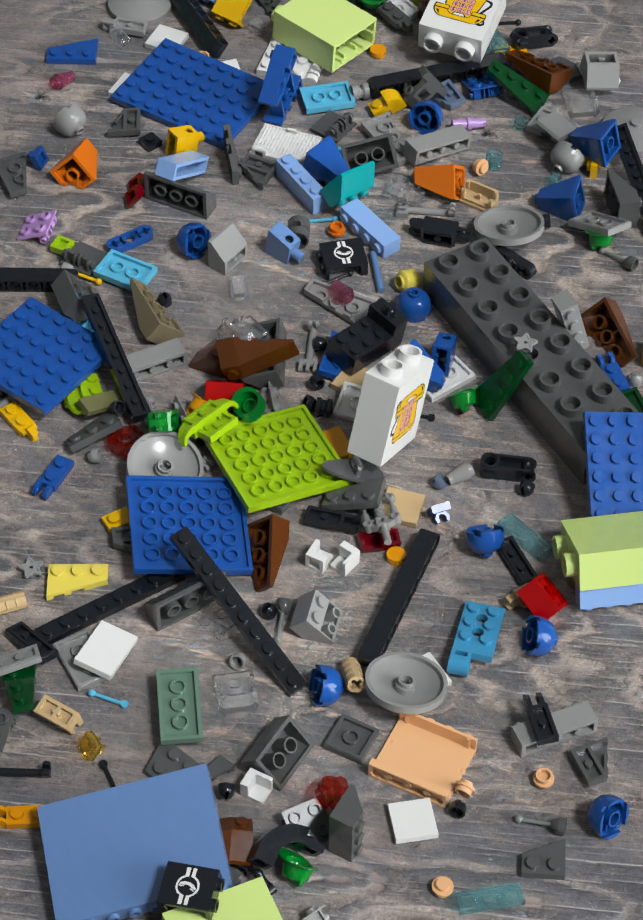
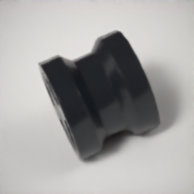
(323, 407)

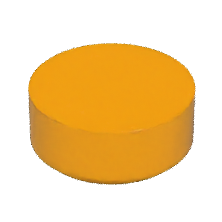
(377, 51)
(395, 555)

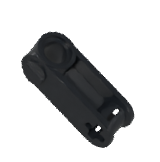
(532, 37)
(507, 467)

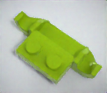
(87, 388)
(208, 421)

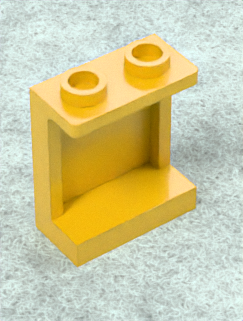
(231, 11)

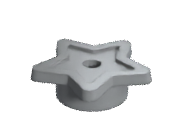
(521, 346)
(35, 571)

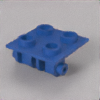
(480, 85)

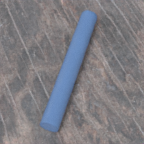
(376, 270)

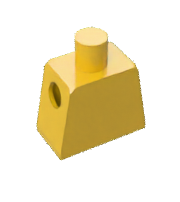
(182, 139)

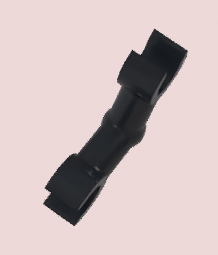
(257, 872)

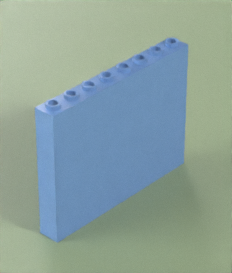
(115, 843)

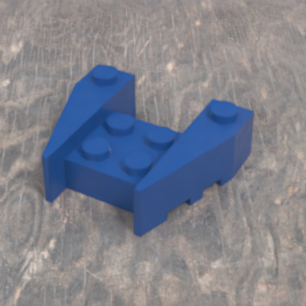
(280, 85)

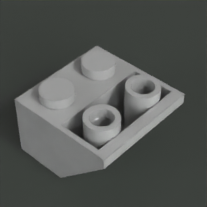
(600, 70)
(556, 126)
(226, 249)
(316, 618)

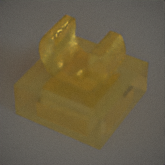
(91, 746)

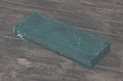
(525, 537)
(490, 898)

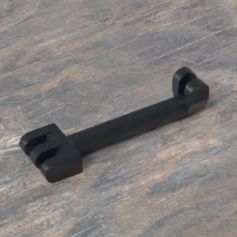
(45, 772)

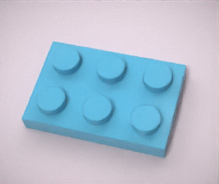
(327, 97)
(120, 268)

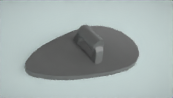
(352, 469)

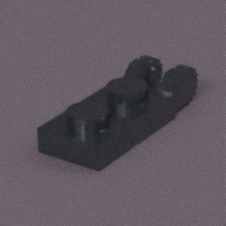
(331, 519)
(541, 720)

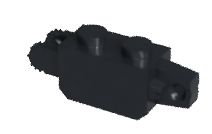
(438, 231)

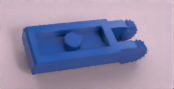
(613, 371)
(53, 476)

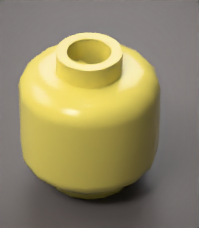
(407, 278)

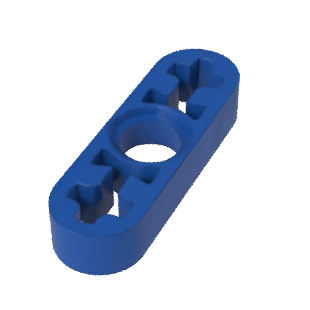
(140, 235)

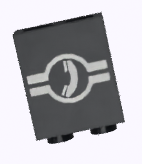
(342, 255)
(190, 888)

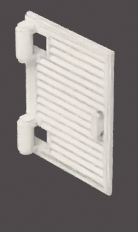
(279, 141)

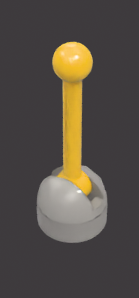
(98, 281)

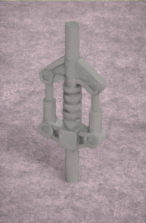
(382, 522)

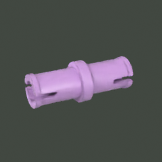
(469, 123)

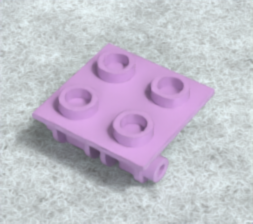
(38, 225)

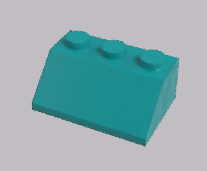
(349, 185)

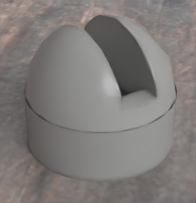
(635, 379)
(94, 455)
(234, 660)

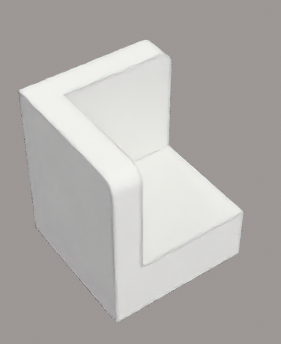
(316, 558)
(348, 558)
(256, 786)

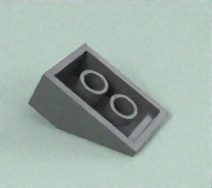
(622, 198)

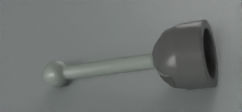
(630, 262)
(283, 606)
(557, 825)

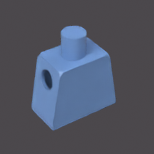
(283, 244)

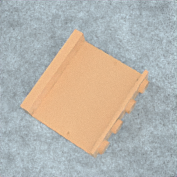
(424, 758)

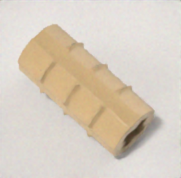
(12, 602)
(352, 674)

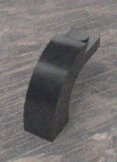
(266, 848)

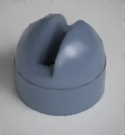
(439, 481)

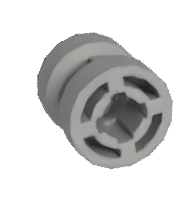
(360, 91)

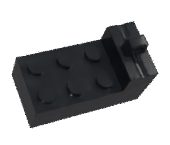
(368, 337)

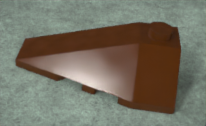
(540, 71)
(608, 328)
(246, 357)
(208, 360)
(267, 544)
(237, 839)

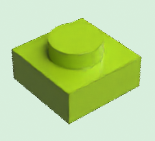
(60, 244)

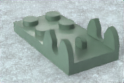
(179, 706)

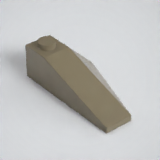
(152, 316)

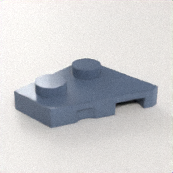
(452, 99)

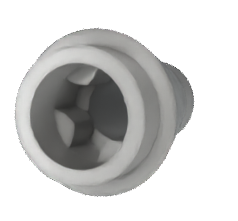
(460, 473)

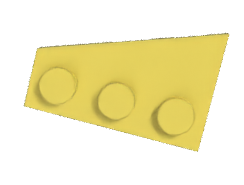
(73, 577)

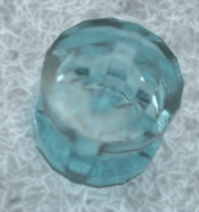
(494, 159)

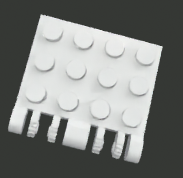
(304, 67)

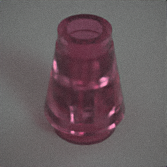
(60, 80)
(343, 292)

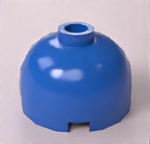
(425, 116)
(193, 240)
(414, 304)
(484, 539)
(538, 636)
(326, 685)
(607, 815)

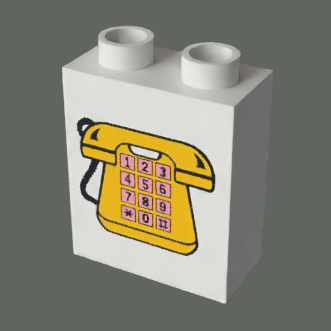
(460, 27)
(390, 404)

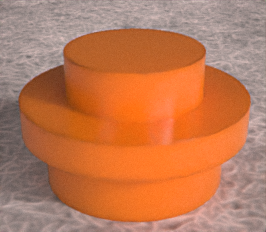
(336, 229)

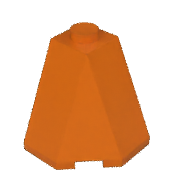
(77, 166)
(441, 179)

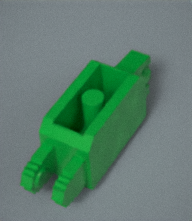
(163, 420)

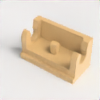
(478, 196)
(58, 714)

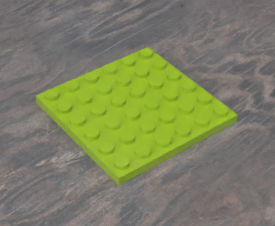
(276, 459)

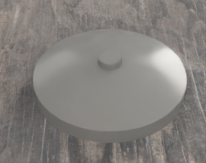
(143, 10)
(634, 118)
(509, 225)
(162, 456)
(405, 683)

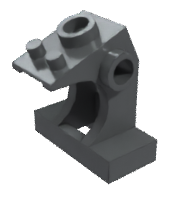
(428, 82)

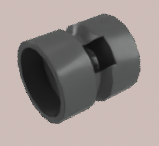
(301, 227)

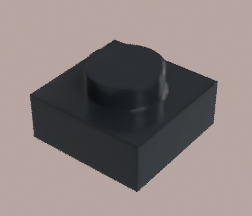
(150, 142)

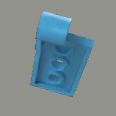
(468, 646)

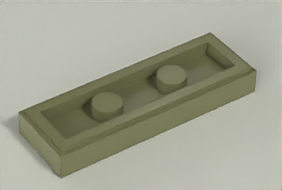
(99, 402)

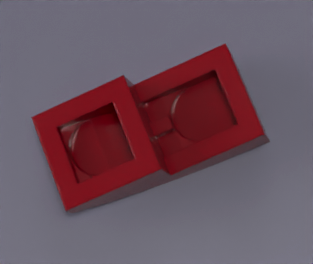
(136, 190)
(374, 542)

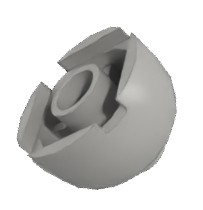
(70, 121)
(565, 158)

